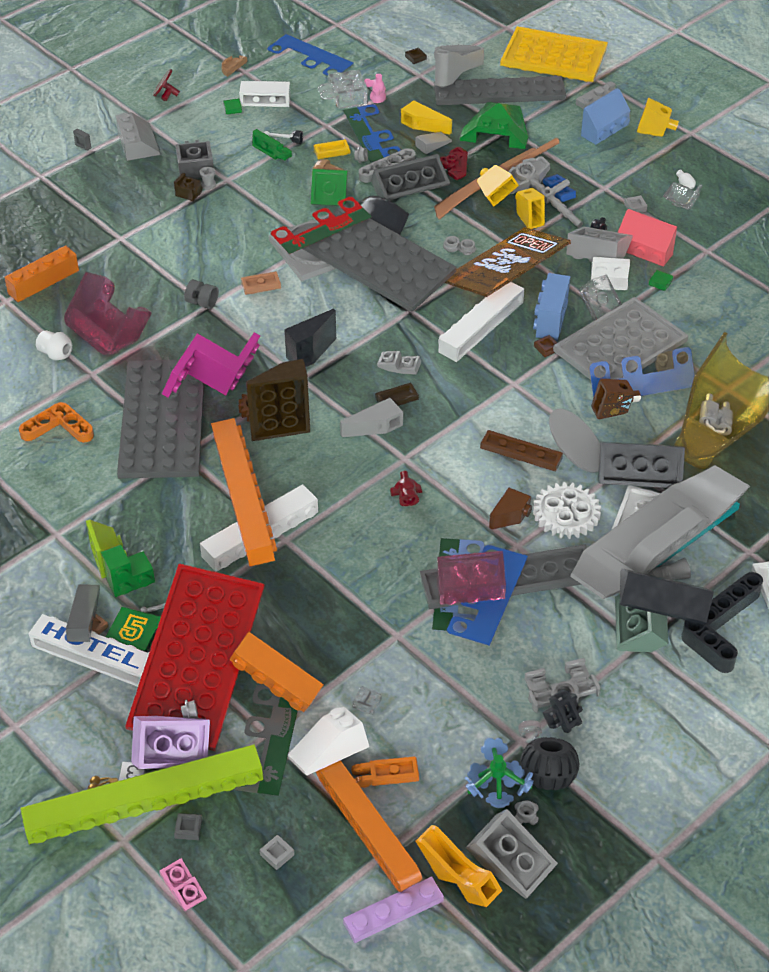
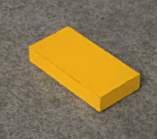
(331, 149)

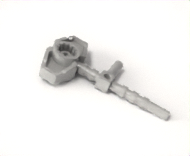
(531, 173)

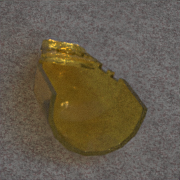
(727, 382)

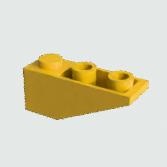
(425, 119)

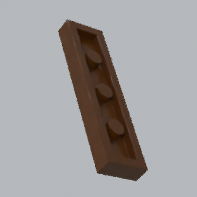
(521, 450)

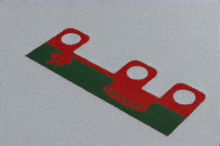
(326, 227)

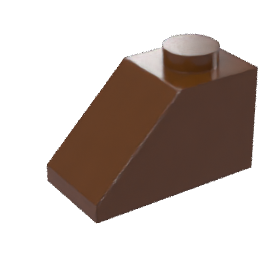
(510, 509)

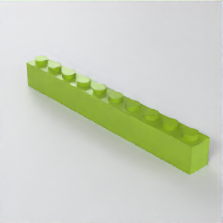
(141, 794)

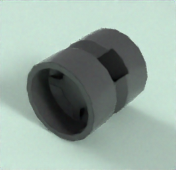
(202, 294)

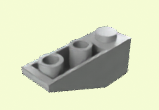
(374, 420)

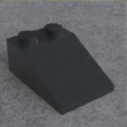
(311, 337)

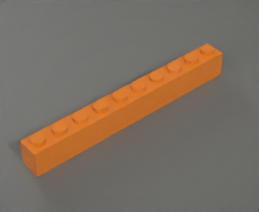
(244, 492)

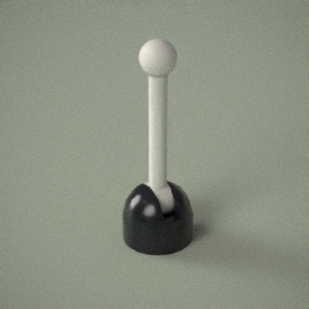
(295, 136)

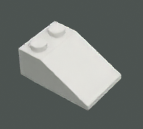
(329, 741)

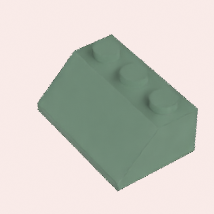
(639, 629)

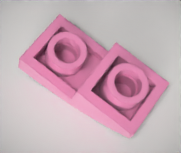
(182, 885)

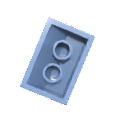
(605, 117)

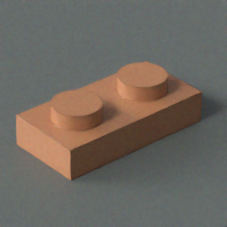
(260, 283)

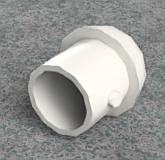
(55, 345)

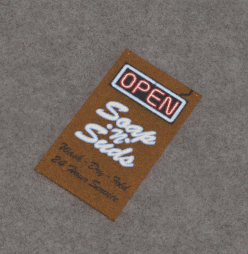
(506, 261)

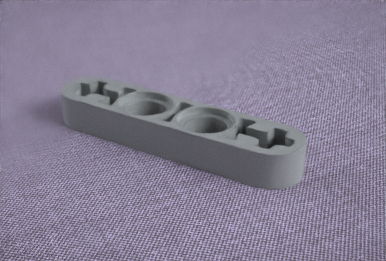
(402, 156)

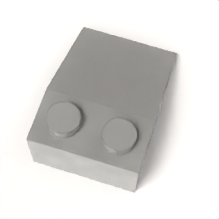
(511, 854)

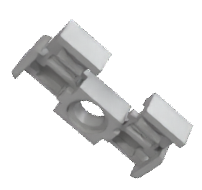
(578, 684)

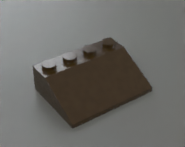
(279, 401)

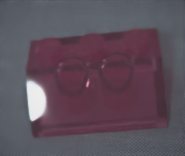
(471, 577)

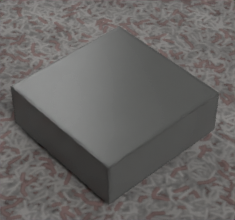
(82, 139)
(188, 826)

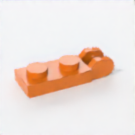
(386, 771)

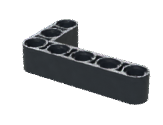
(724, 606)

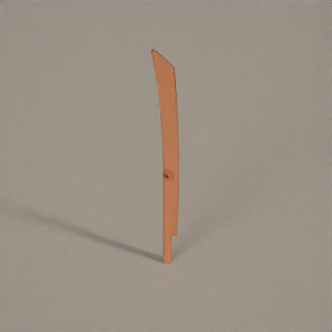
(457, 197)

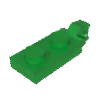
(270, 146)

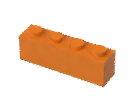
(41, 273)
(276, 672)

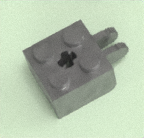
(193, 157)

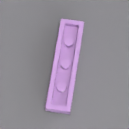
(393, 909)

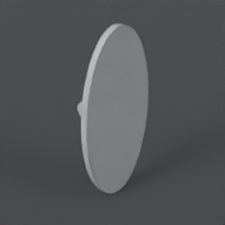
(575, 439)

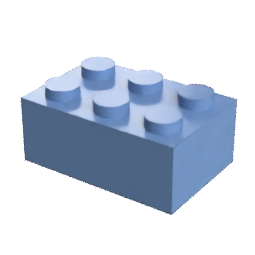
(552, 306)

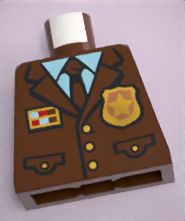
(613, 398)

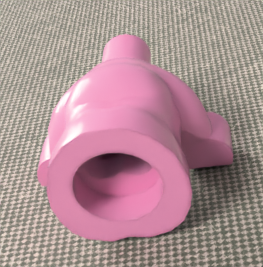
(378, 89)

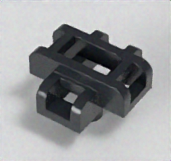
(560, 710)

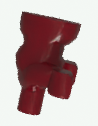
(407, 490)

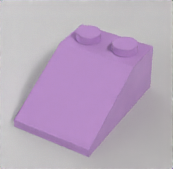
(168, 741)

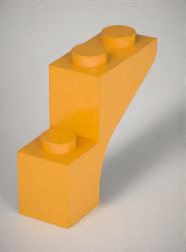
(452, 865)

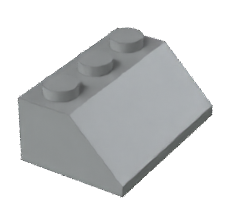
(136, 136)
(594, 242)

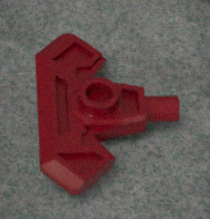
(456, 163)

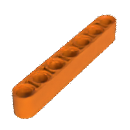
(369, 826)

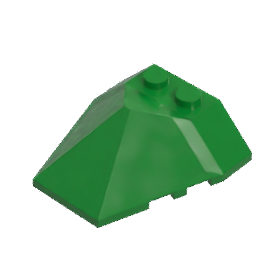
(499, 120)

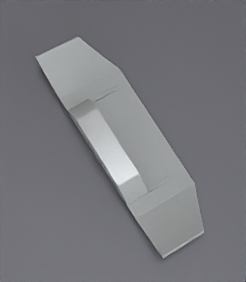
(657, 529)

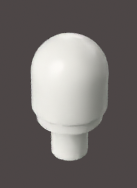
(686, 179)

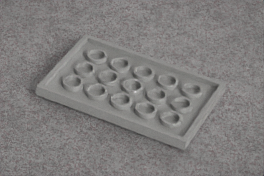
(619, 334)

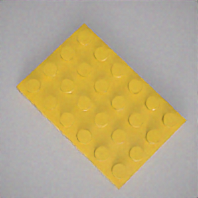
(554, 54)

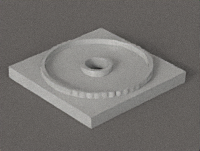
(301, 262)

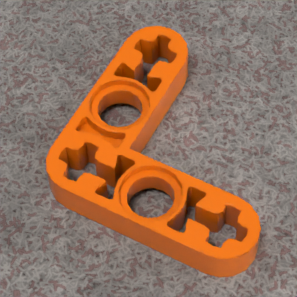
(33, 428)

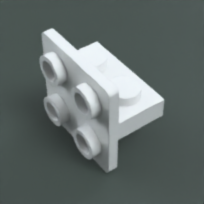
(615, 268)

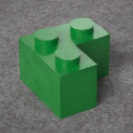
(124, 572)

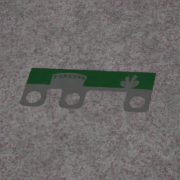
(278, 735)

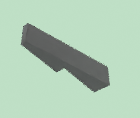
(82, 613)

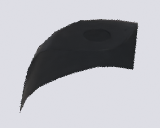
(385, 213)

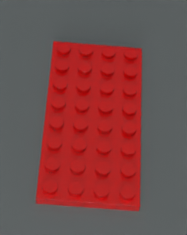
(192, 647)

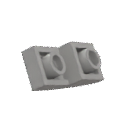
(394, 362)

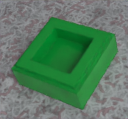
(232, 106)
(661, 280)

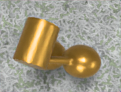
(95, 780)

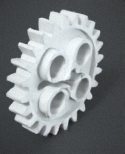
(566, 510)

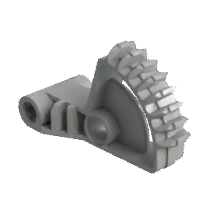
(455, 59)

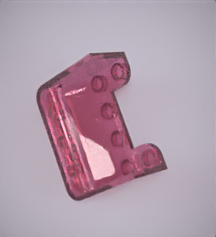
(99, 320)

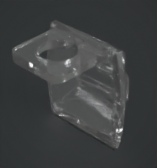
(682, 196)

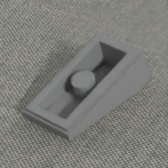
(431, 142)

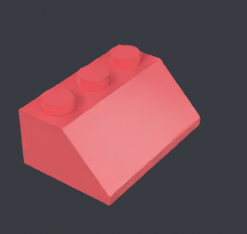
(651, 238)

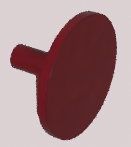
(164, 84)

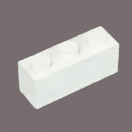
(265, 93)

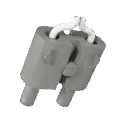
(714, 418)

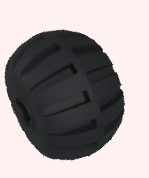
(551, 762)

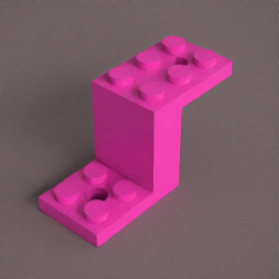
(211, 365)

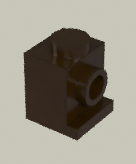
(187, 187)

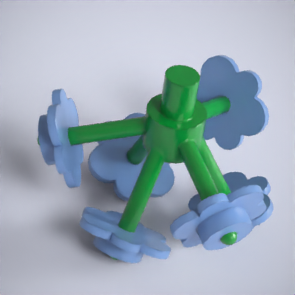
(498, 769)

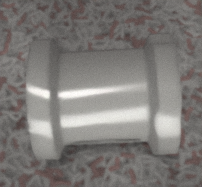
(207, 175)

